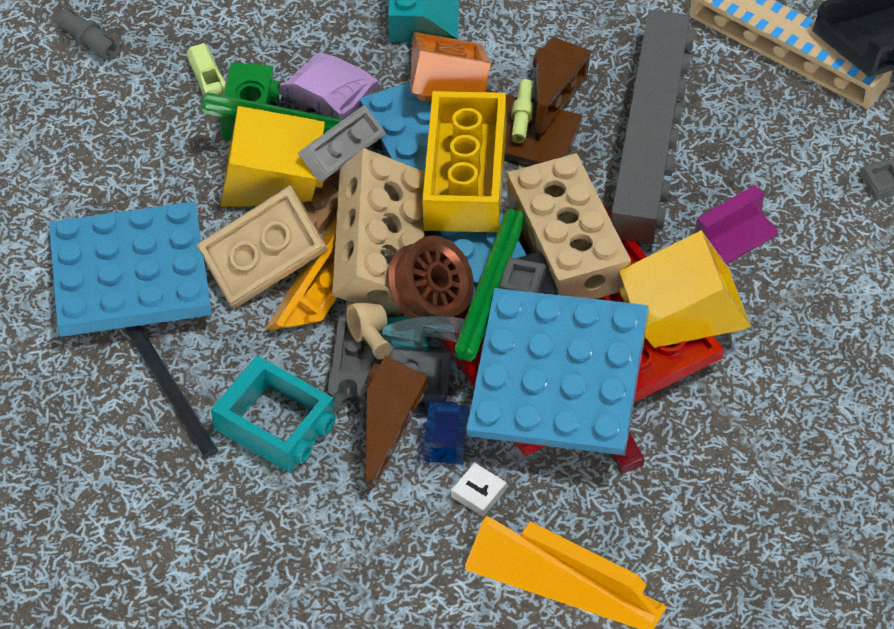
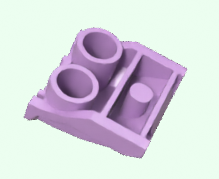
(329, 86)

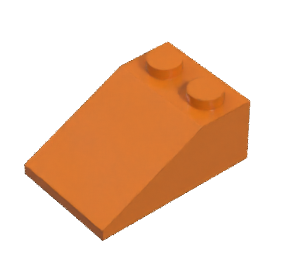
(446, 66)

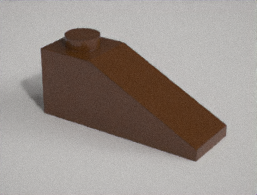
(558, 76)
(391, 403)

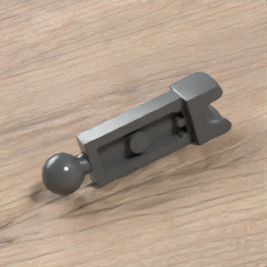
(350, 367)

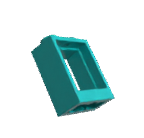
(247, 388)

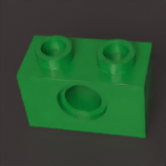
(249, 83)

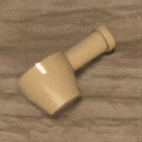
(365, 323)

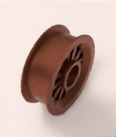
(430, 278)

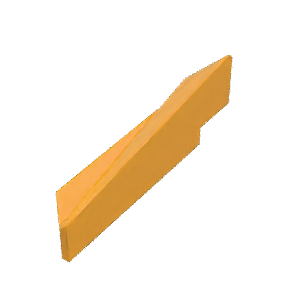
(311, 291)

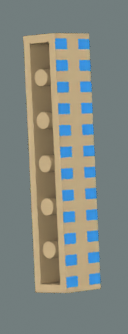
(789, 40)

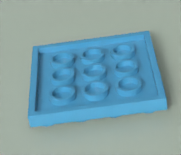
(128, 269)
(558, 371)

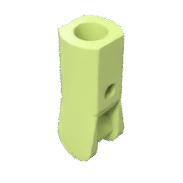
(206, 69)

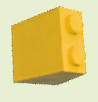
(266, 157)
(686, 292)

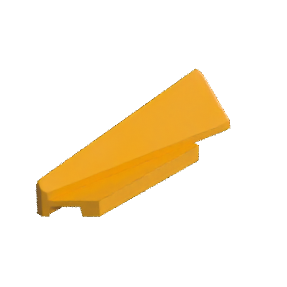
(562, 572)

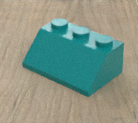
(422, 16)

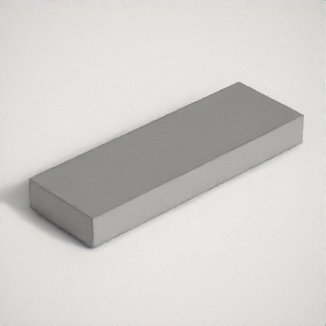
(341, 143)

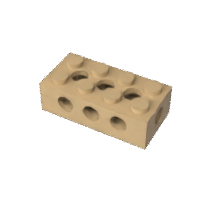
(559, 186)
(375, 218)

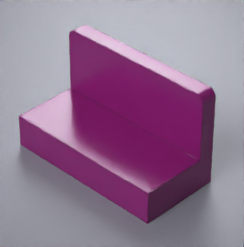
(737, 225)

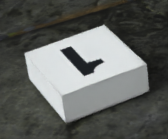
(478, 489)

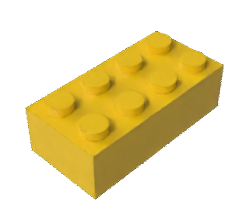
(465, 162)

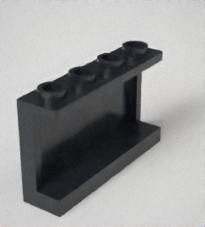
(859, 32)

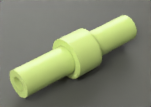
(522, 111)

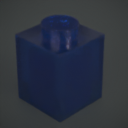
(446, 433)

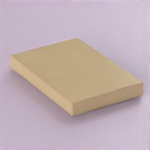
(262, 247)

